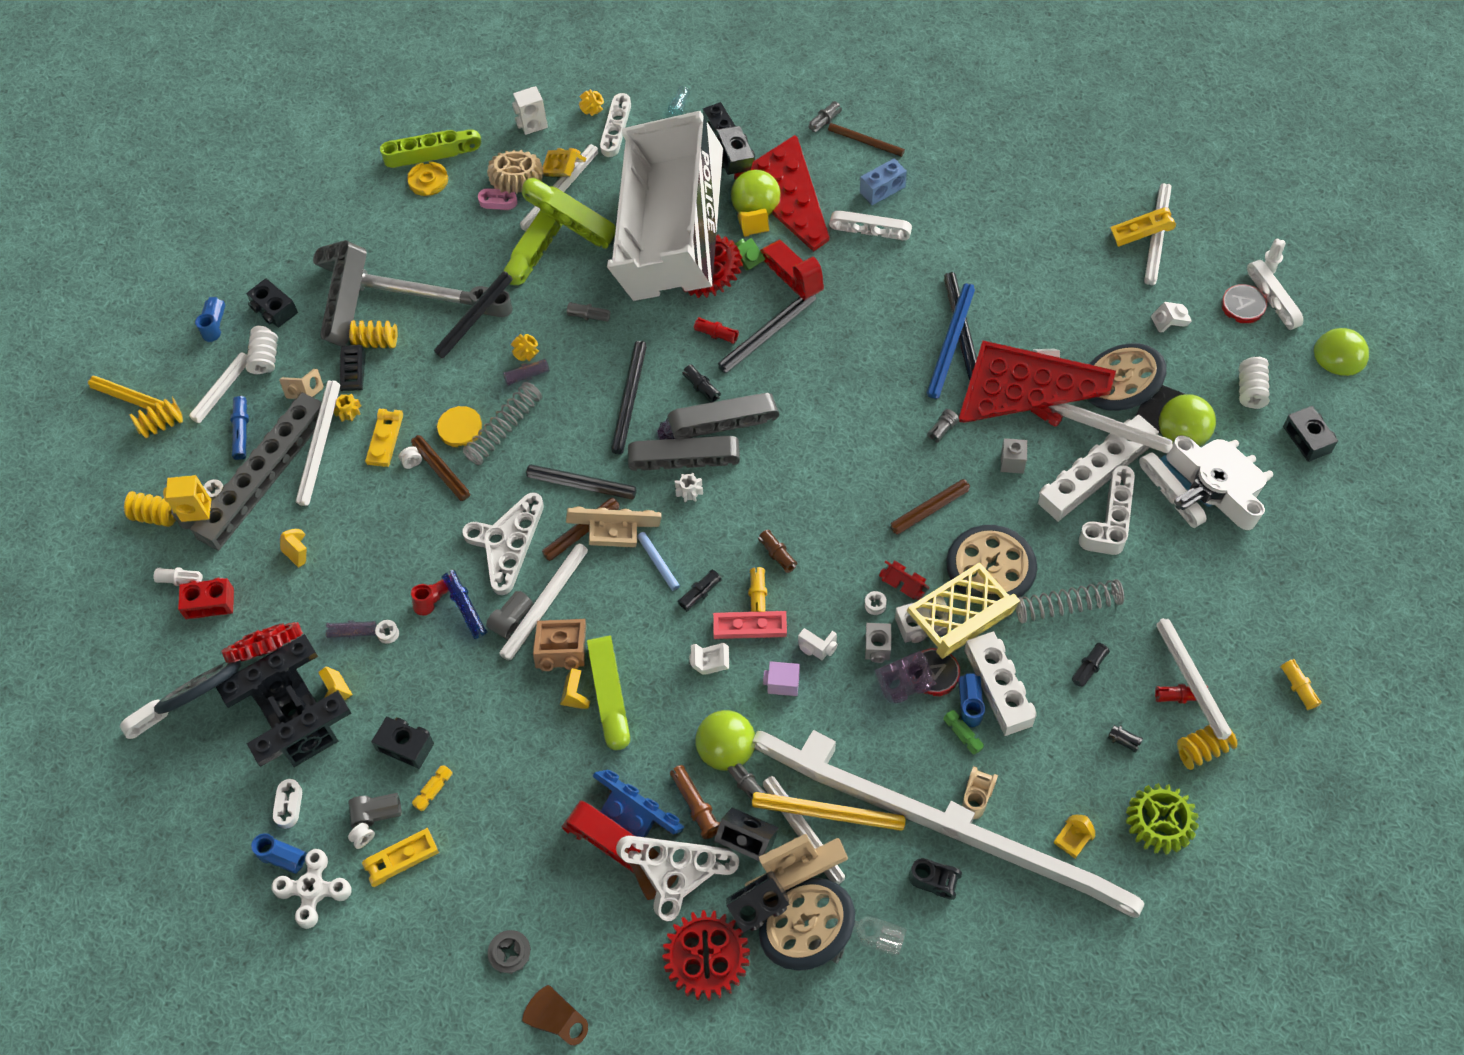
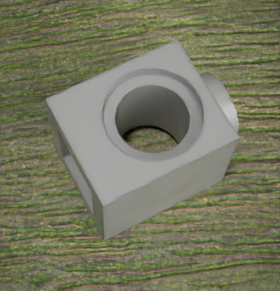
(1013, 455)
(878, 633)

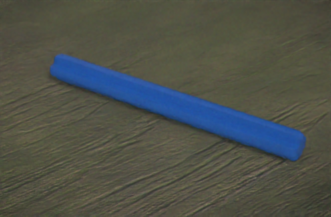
(950, 341)

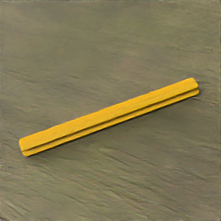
(828, 811)

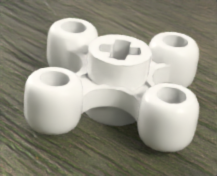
(321, 888)

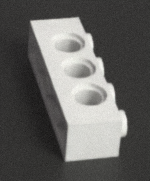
(1009, 718)

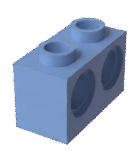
(883, 181)

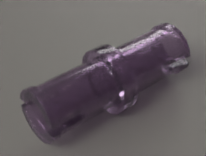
(526, 372)
(351, 629)

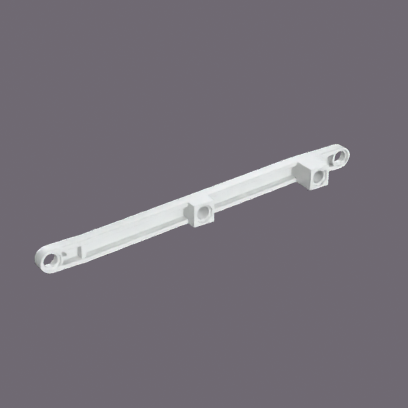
(953, 822)

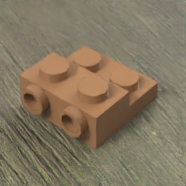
(560, 644)

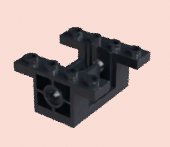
(277, 691)

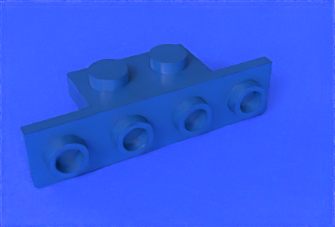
(633, 810)

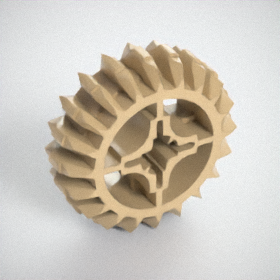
(513, 168)

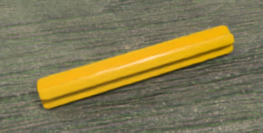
(123, 393)

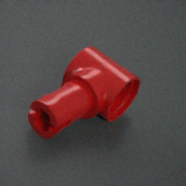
(425, 596)

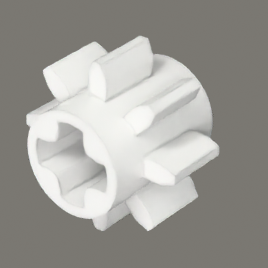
(689, 487)

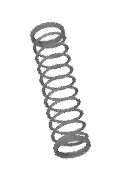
(471, 457)
(1021, 608)

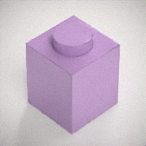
(782, 678)

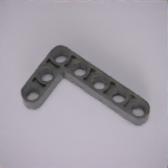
(347, 264)

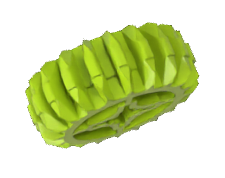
(1148, 800)

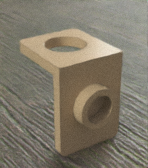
(295, 386)

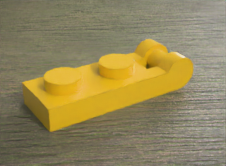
(1143, 226)
(384, 438)
(400, 857)

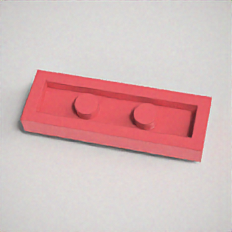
(750, 624)

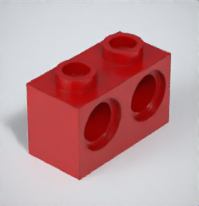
(206, 602)

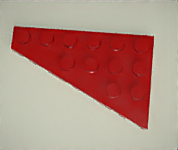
(798, 201)
(1022, 380)

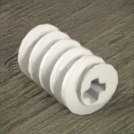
(261, 350)
(1254, 382)

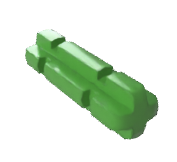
(963, 732)

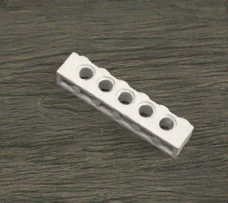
(1125, 451)

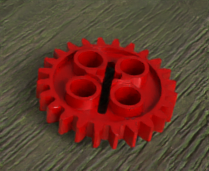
(726, 264)
(261, 642)
(682, 956)

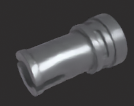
(946, 422)

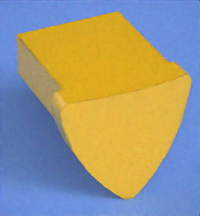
(753, 222)
(292, 547)
(334, 682)
(570, 696)
(1075, 834)

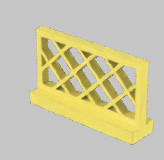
(971, 627)

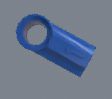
(210, 319)
(971, 699)
(280, 853)

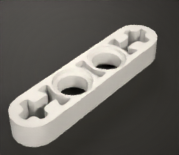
(617, 125)
(899, 228)
(1275, 294)
(1171, 487)

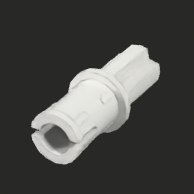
(1274, 255)
(176, 576)

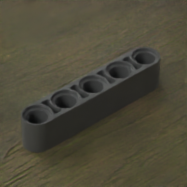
(722, 415)
(683, 452)

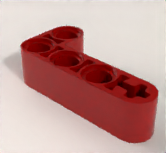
(801, 276)
(598, 830)

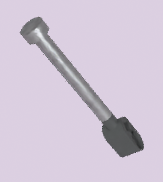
(500, 307)

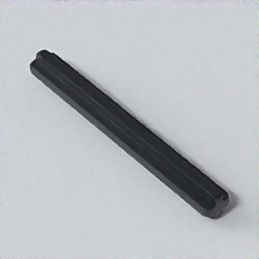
(473, 314)
(581, 481)

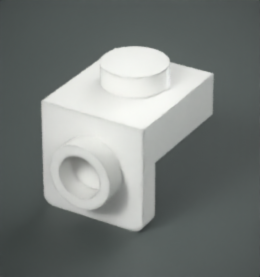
(1170, 314)
(812, 644)
(709, 659)

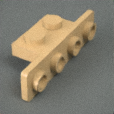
(613, 526)
(800, 861)

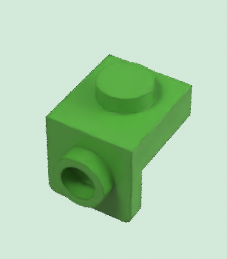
(750, 253)

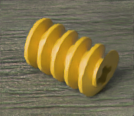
(373, 335)
(157, 418)
(148, 509)
(1202, 745)

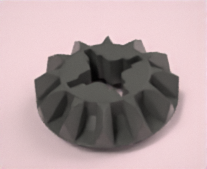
(504, 941)

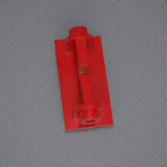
(912, 584)

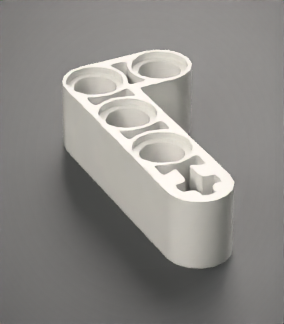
(1115, 510)

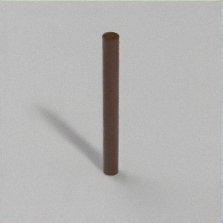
(866, 139)

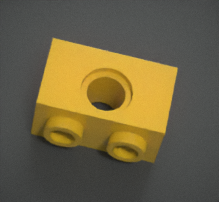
(187, 498)

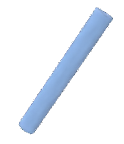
(658, 561)

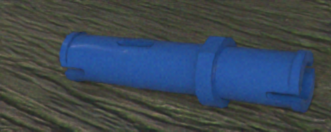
(239, 419)

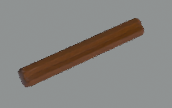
(440, 468)
(930, 506)
(573, 534)

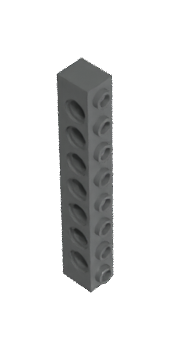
(258, 472)

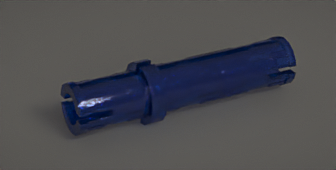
(460, 596)

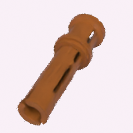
(700, 811)

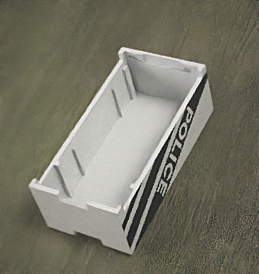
(667, 206)

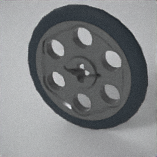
(197, 687)

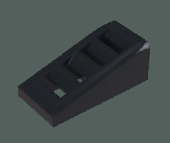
(352, 354)

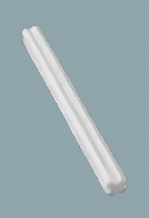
(563, 182)
(1157, 239)
(1114, 427)
(317, 444)
(543, 602)
(1194, 679)

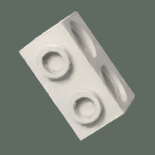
(530, 110)
(916, 633)

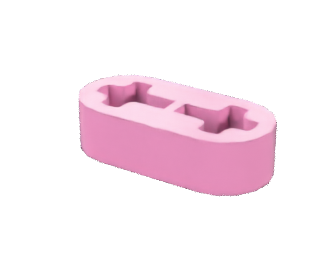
(497, 199)

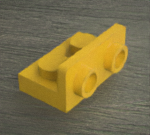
(561, 162)

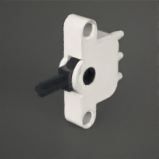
(1220, 478)

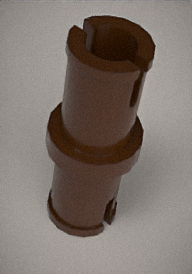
(777, 551)

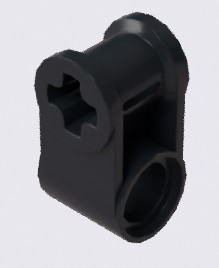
(936, 878)

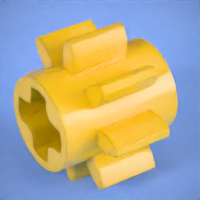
(591, 102)
(524, 347)
(347, 407)

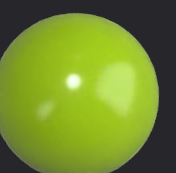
(755, 191)
(1342, 351)
(1188, 417)
(725, 739)

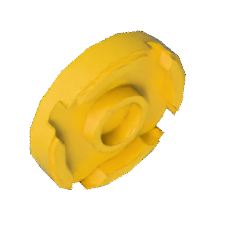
(427, 184)
(459, 426)

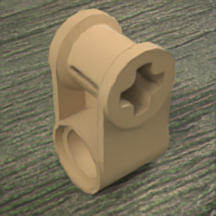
(979, 789)

